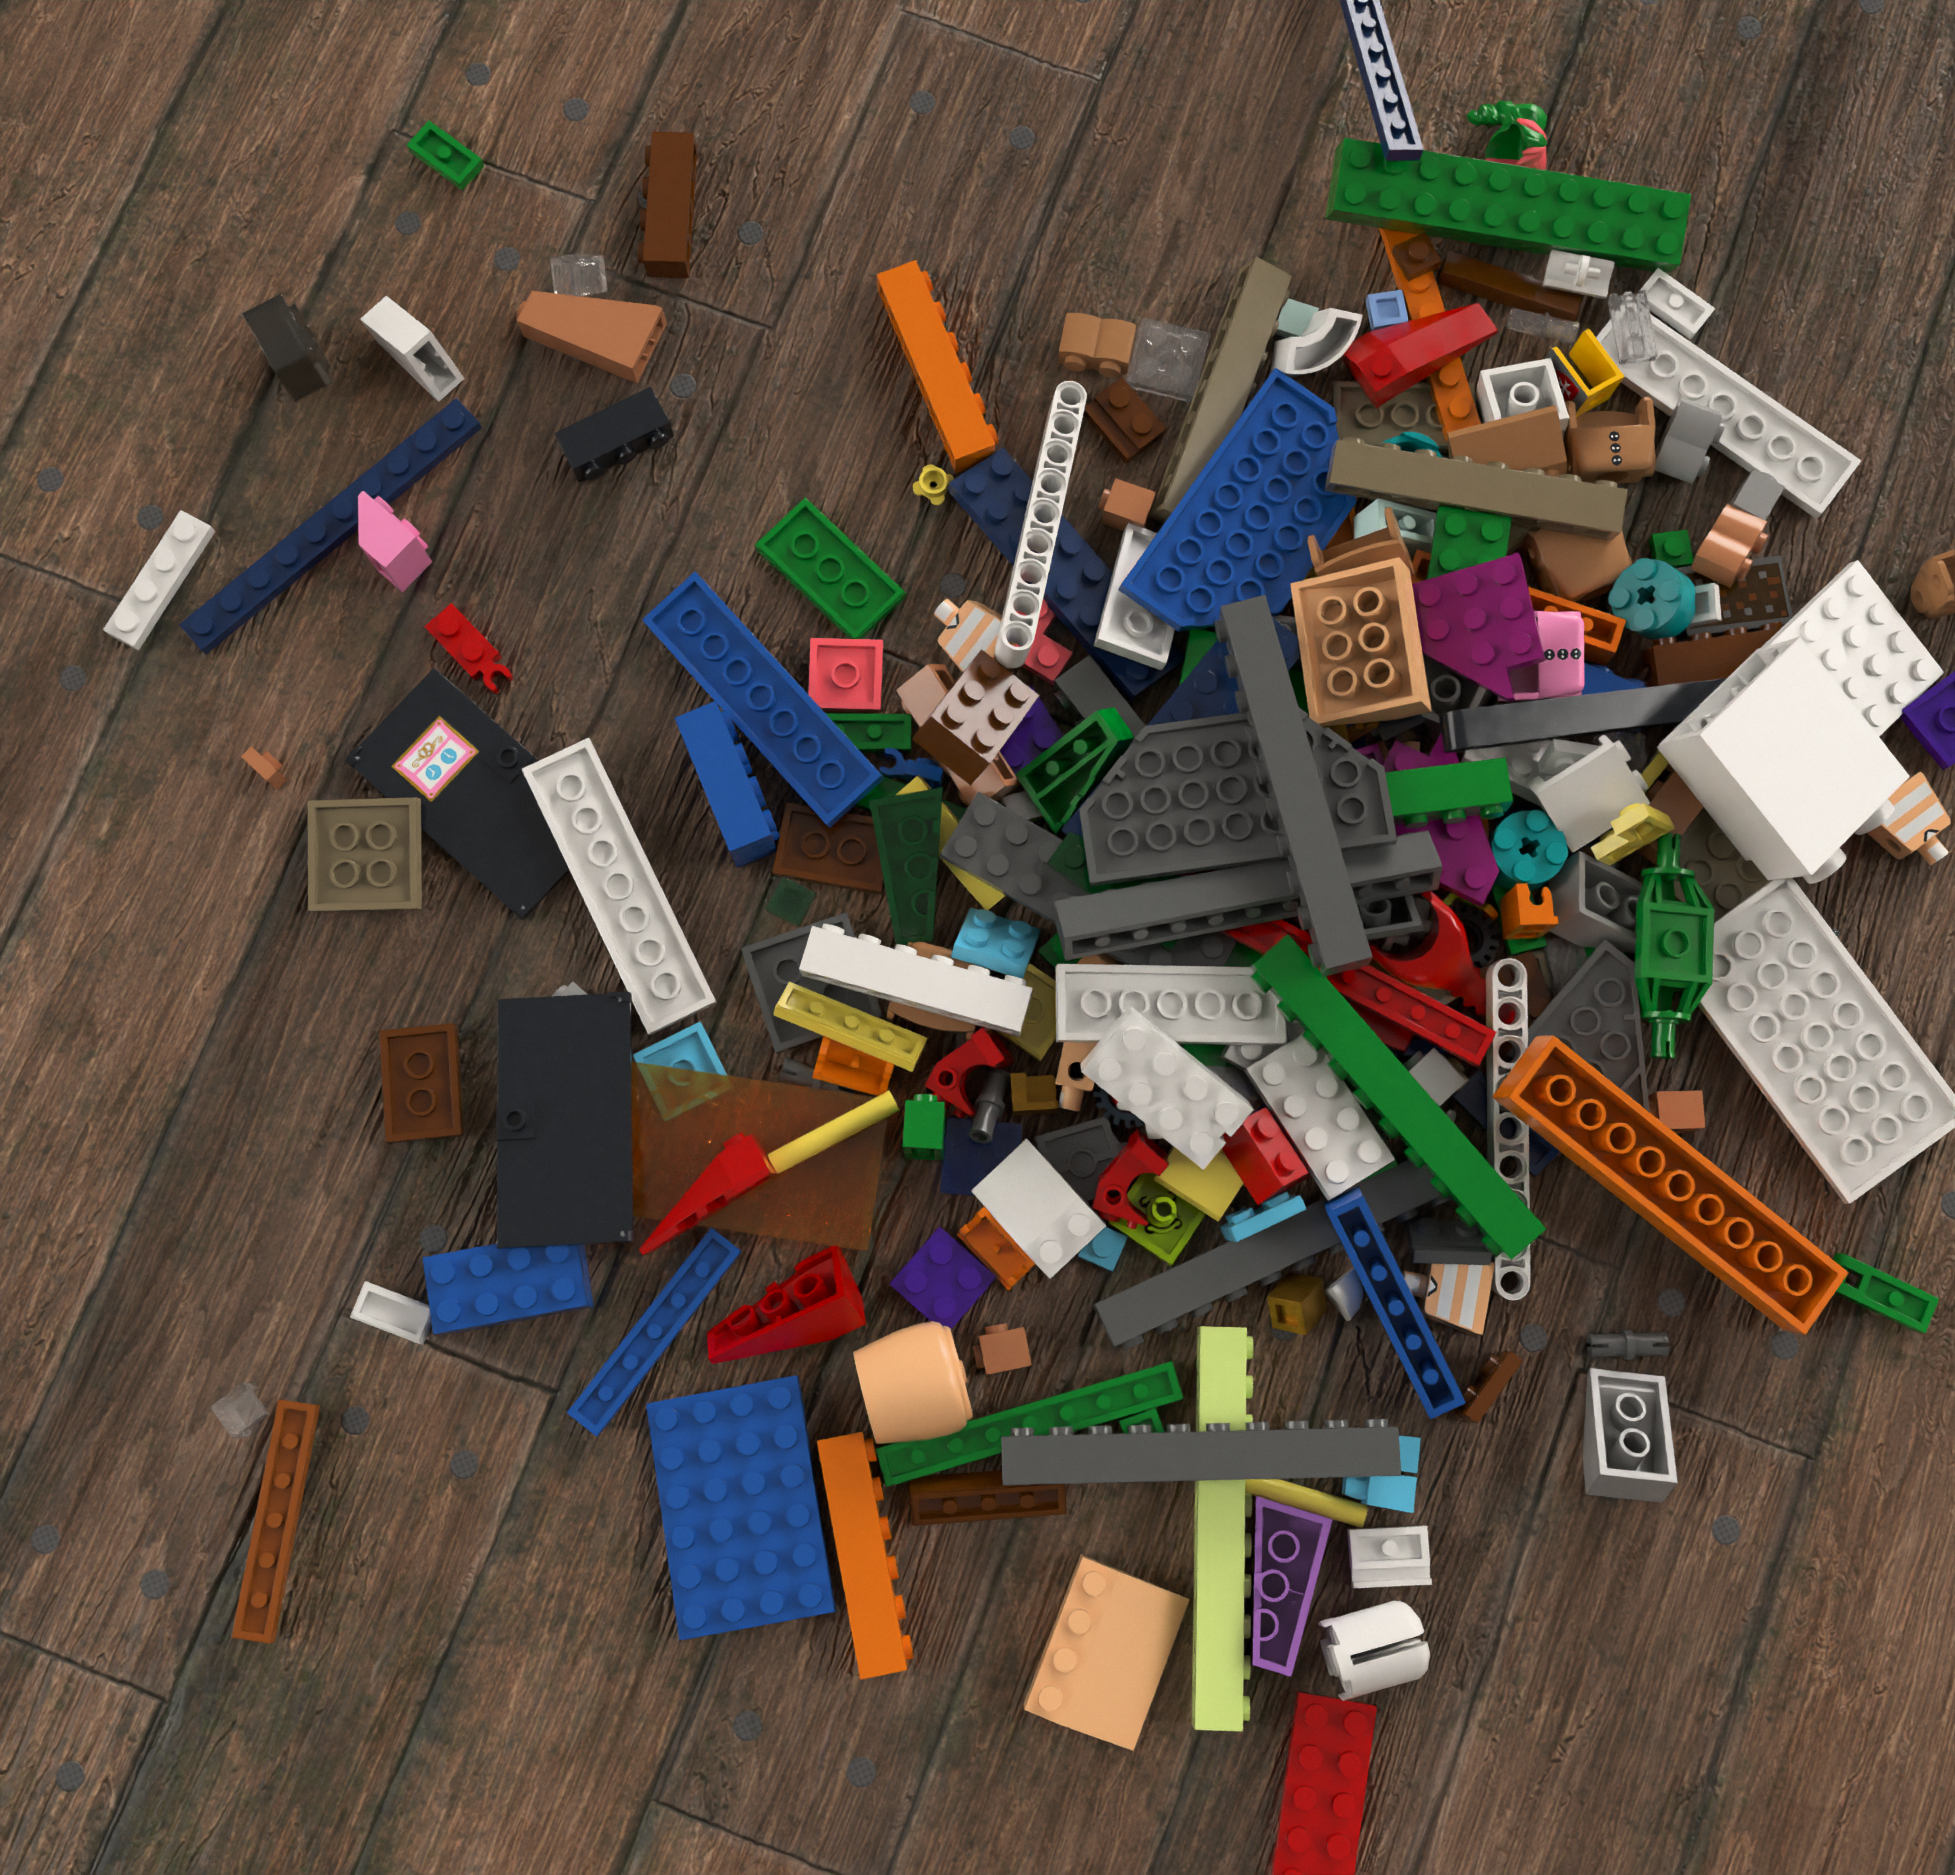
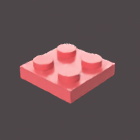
(846, 674)

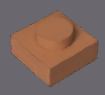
(266, 766)

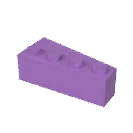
(1285, 1576)

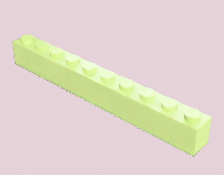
(1221, 1541)

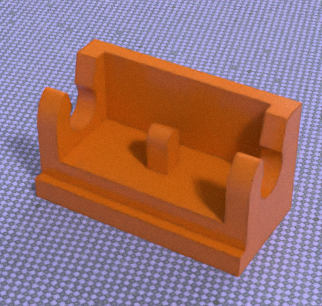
(1524, 919)
(851, 1068)
(995, 1248)

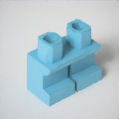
(1389, 1491)

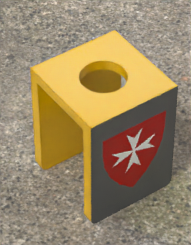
(1595, 366)

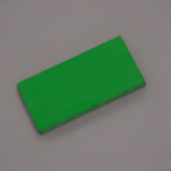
(830, 570)

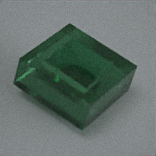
(791, 902)

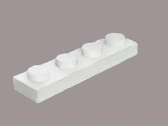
(159, 580)

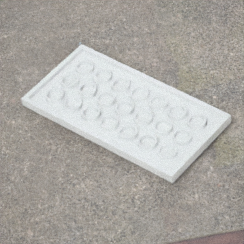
(1862, 648)
(1822, 1041)

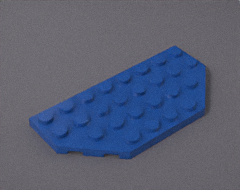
(1247, 513)

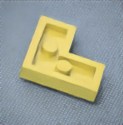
(1631, 831)

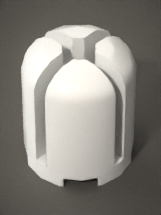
(1380, 1666)

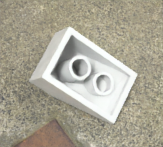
(1038, 1208)

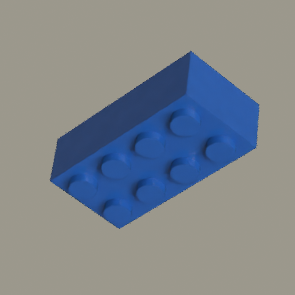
(724, 777)
(504, 1286)

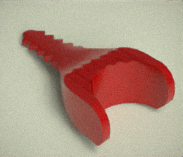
(1442, 961)

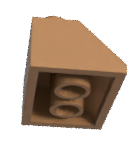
(1518, 440)

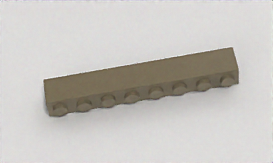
(1226, 377)
(1433, 481)

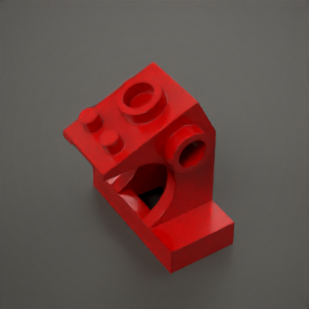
(981, 1050)
(1136, 1158)

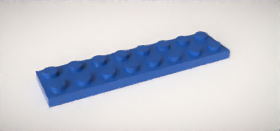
(763, 699)

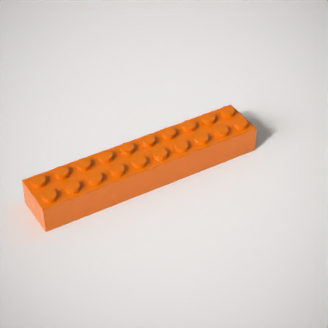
(1670, 1184)

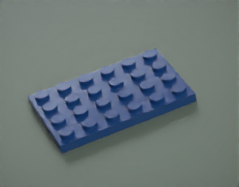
(740, 1508)

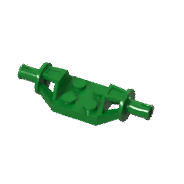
(1671, 946)

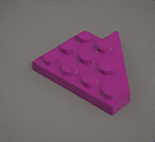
(1480, 623)
(1462, 846)

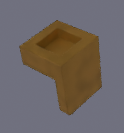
(1033, 1094)
(1297, 1303)

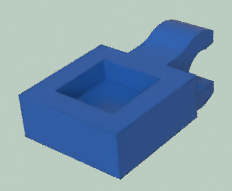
(909, 770)

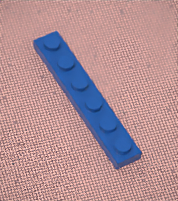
(654, 1332)

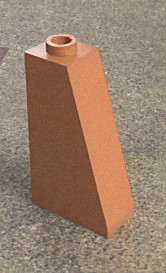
(594, 330)

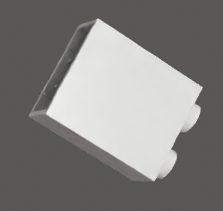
(1787, 763)

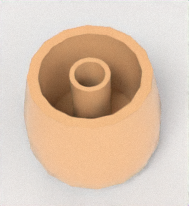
(913, 1384)

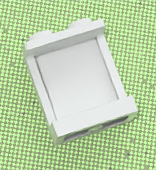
(1590, 793)

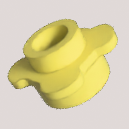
(933, 474)

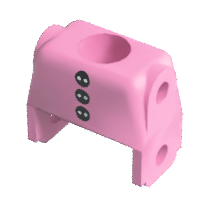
(1564, 665)

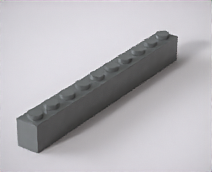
(1293, 787)
(1232, 898)
(1257, 1257)
(1201, 1454)

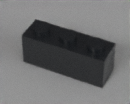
(615, 435)

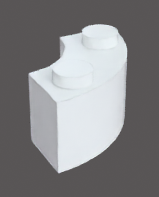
(1320, 344)

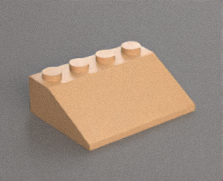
(1361, 644)
(1106, 1653)

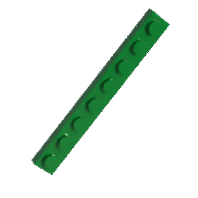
(1071, 1409)

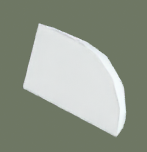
(1346, 1294)

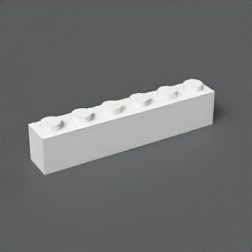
(916, 980)

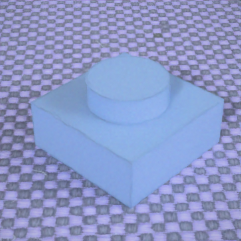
(1386, 309)

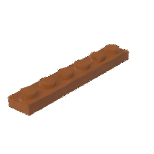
(276, 1521)

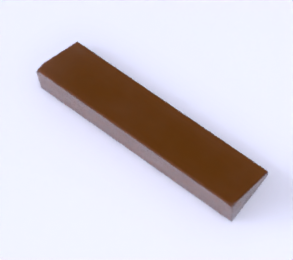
(1507, 287)
(980, 1498)

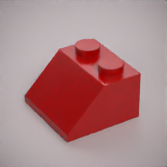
(1264, 1157)

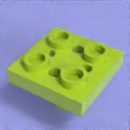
(1161, 1211)

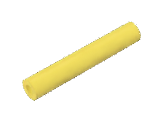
(833, 1132)
(1308, 1500)

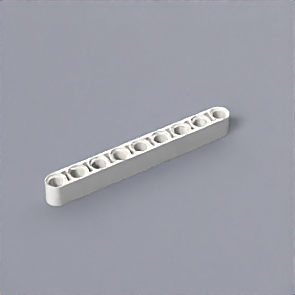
(1059, 446)
(1497, 1071)

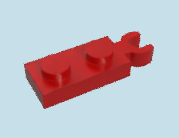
(467, 646)

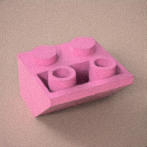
(390, 543)

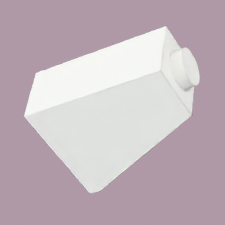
(413, 347)

